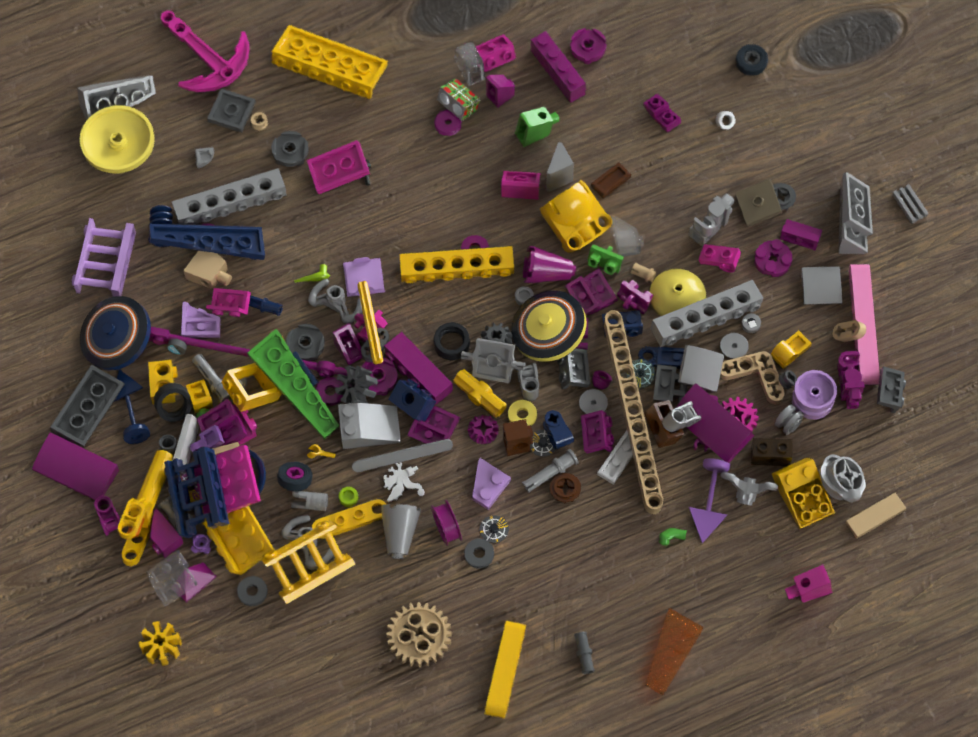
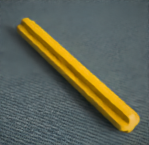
(370, 322)

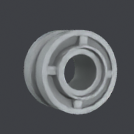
(789, 419)

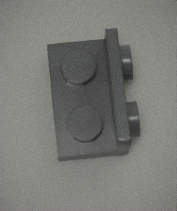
(574, 369)
(891, 388)

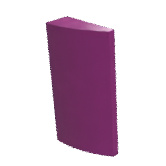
(717, 426)
(75, 467)

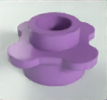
(200, 538)

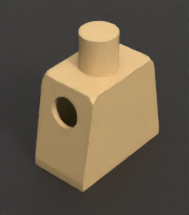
(207, 270)

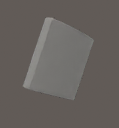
(821, 285)
(701, 367)

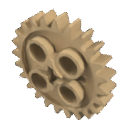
(409, 649)

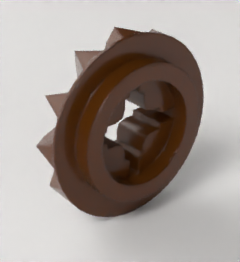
(559, 481)

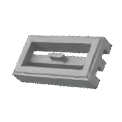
(902, 191)

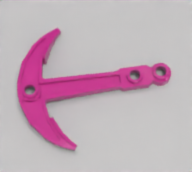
(220, 67)

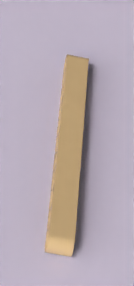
(633, 420)

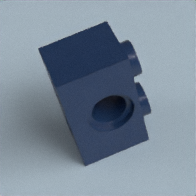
(402, 398)

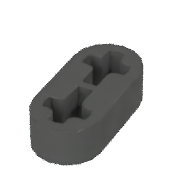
(381, 331)

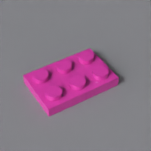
(338, 167)

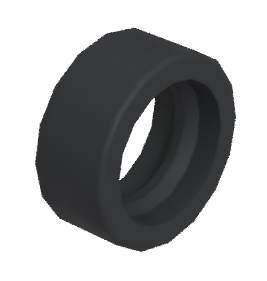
(451, 327)
(175, 415)

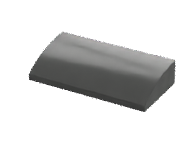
(86, 406)

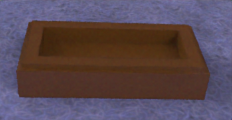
(610, 180)

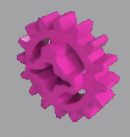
(743, 411)

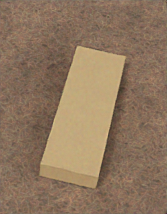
(875, 515)

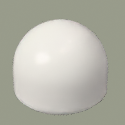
(719, 119)

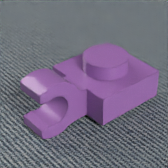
(209, 438)

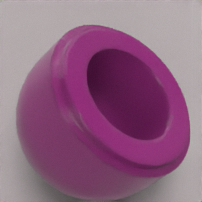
(599, 382)

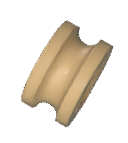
(262, 125)

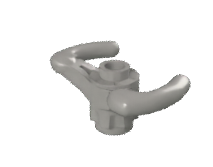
(334, 299)
(747, 488)
(290, 534)

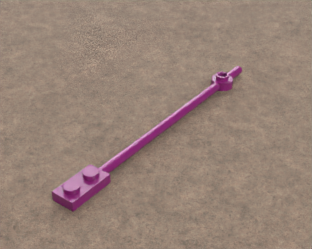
(162, 336)

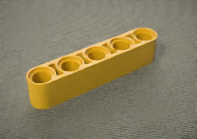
(505, 669)

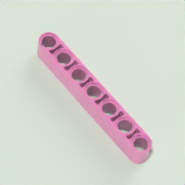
(864, 312)

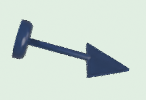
(136, 432)

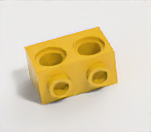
(157, 381)

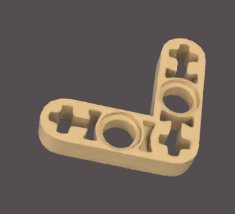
(756, 367)

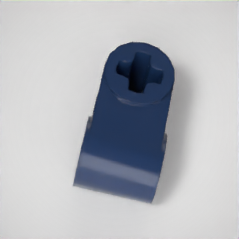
(558, 433)

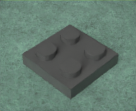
(231, 110)

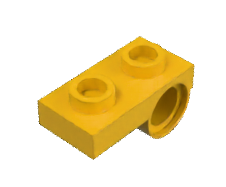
(791, 349)

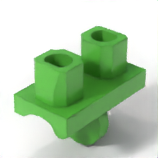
(605, 258)

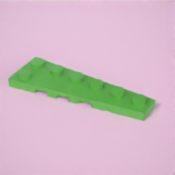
(284, 371)

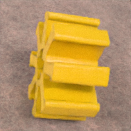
(168, 639)

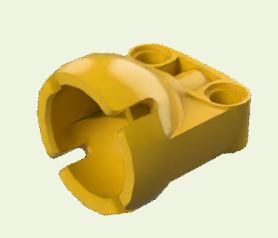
(575, 216)

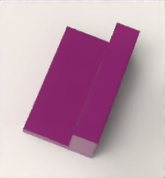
(801, 234)

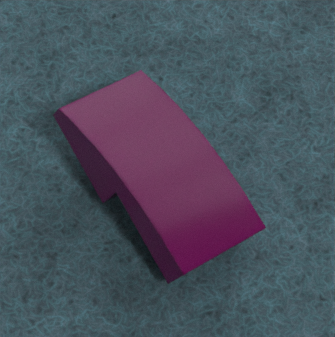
(661, 113)

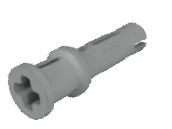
(212, 378)
(558, 465)

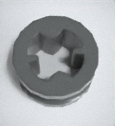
(787, 379)

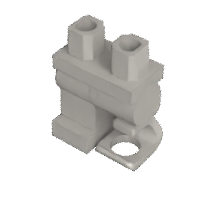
(717, 215)

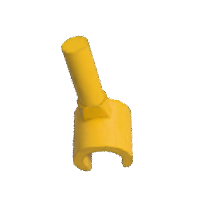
(317, 451)

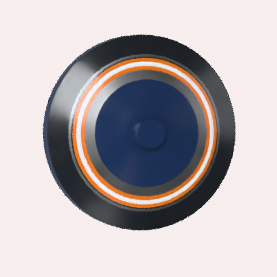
(115, 333)

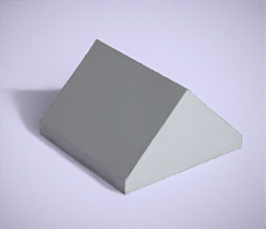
(560, 169)

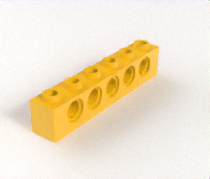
(465, 257)

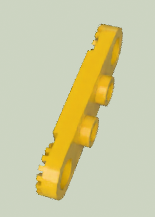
(352, 517)

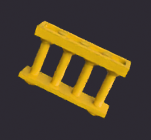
(324, 571)

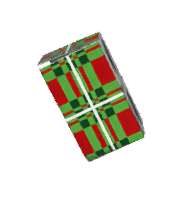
(458, 99)

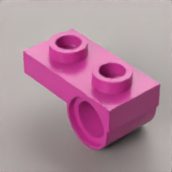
(721, 256)

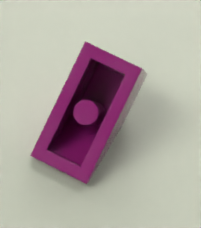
(499, 89)
(164, 536)

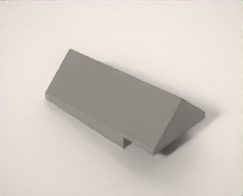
(855, 216)

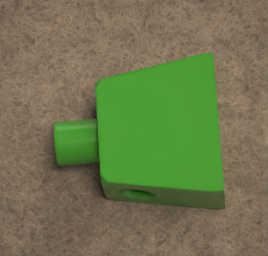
(535, 125)

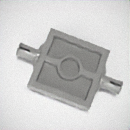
(493, 360)

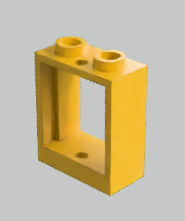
(239, 395)

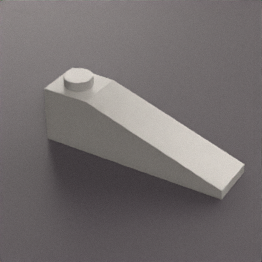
(115, 93)

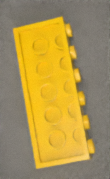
(328, 61)
(241, 541)

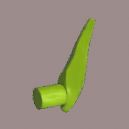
(319, 276)

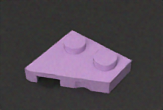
(198, 323)
(488, 484)

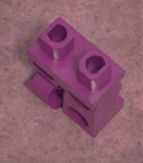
(850, 379)

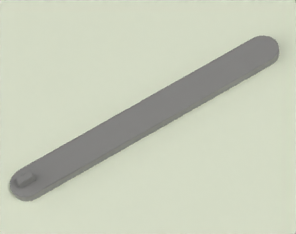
(402, 455)

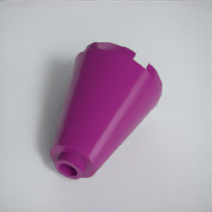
(546, 266)

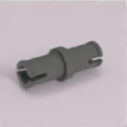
(584, 652)

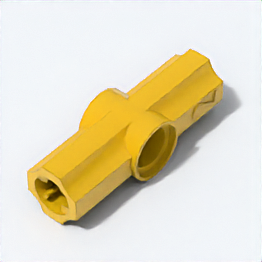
(479, 393)

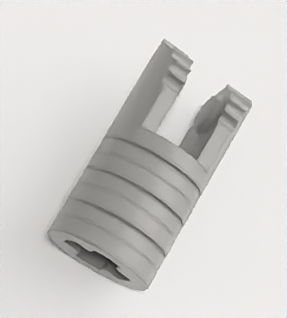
(314, 500)

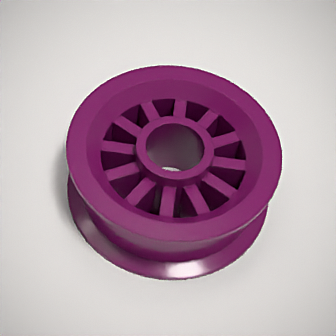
(446, 522)

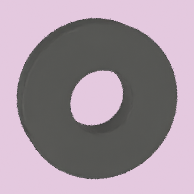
(479, 562)
(249, 582)

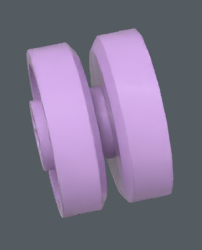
(814, 394)

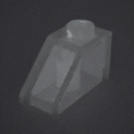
(626, 238)

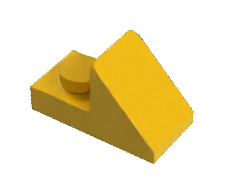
(199, 395)

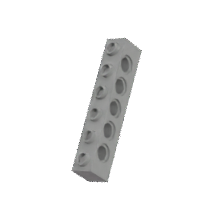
(236, 191)
(712, 305)

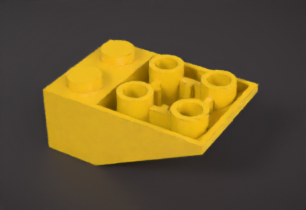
(803, 492)

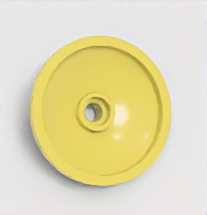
(667, 298)

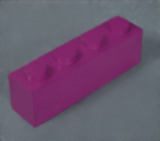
(558, 67)
(417, 367)

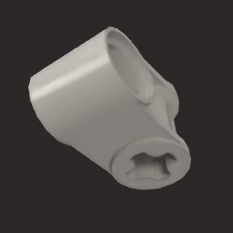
(529, 379)
(680, 417)

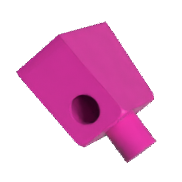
(817, 585)

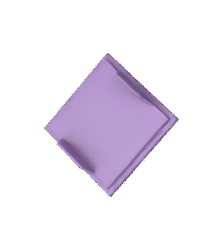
(363, 270)

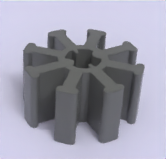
(356, 385)

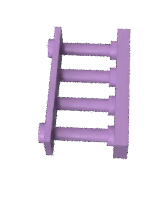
(119, 269)

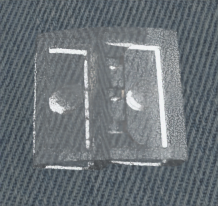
(171, 578)

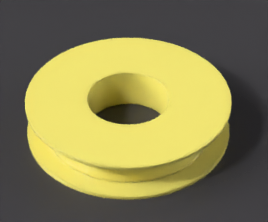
(522, 405)

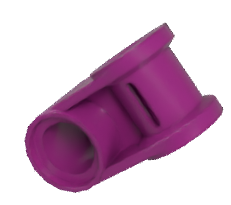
(108, 518)

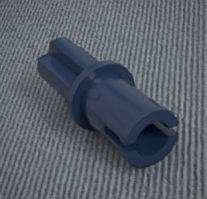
(266, 305)

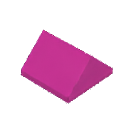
(520, 185)

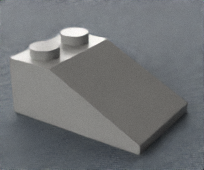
(368, 425)

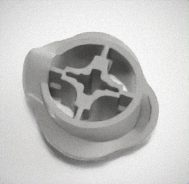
(842, 478)

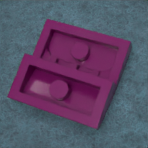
(592, 292)
(226, 419)
(437, 427)

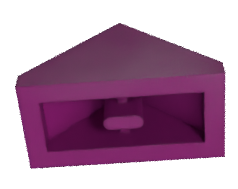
(347, 344)

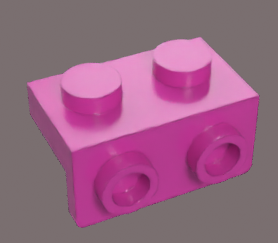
(229, 301)

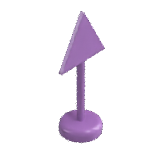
(706, 520)

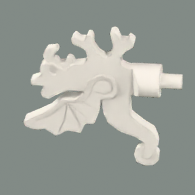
(401, 478)

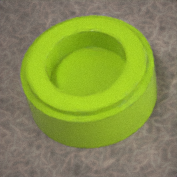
(348, 496)

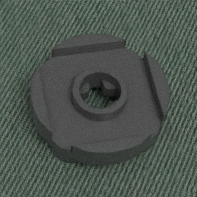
(293, 158)
(316, 339)

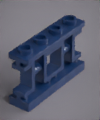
(210, 490)

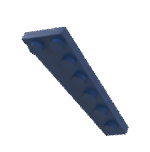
(225, 240)

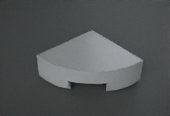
(204, 156)

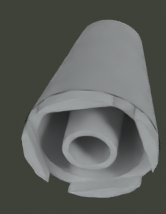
(399, 528)

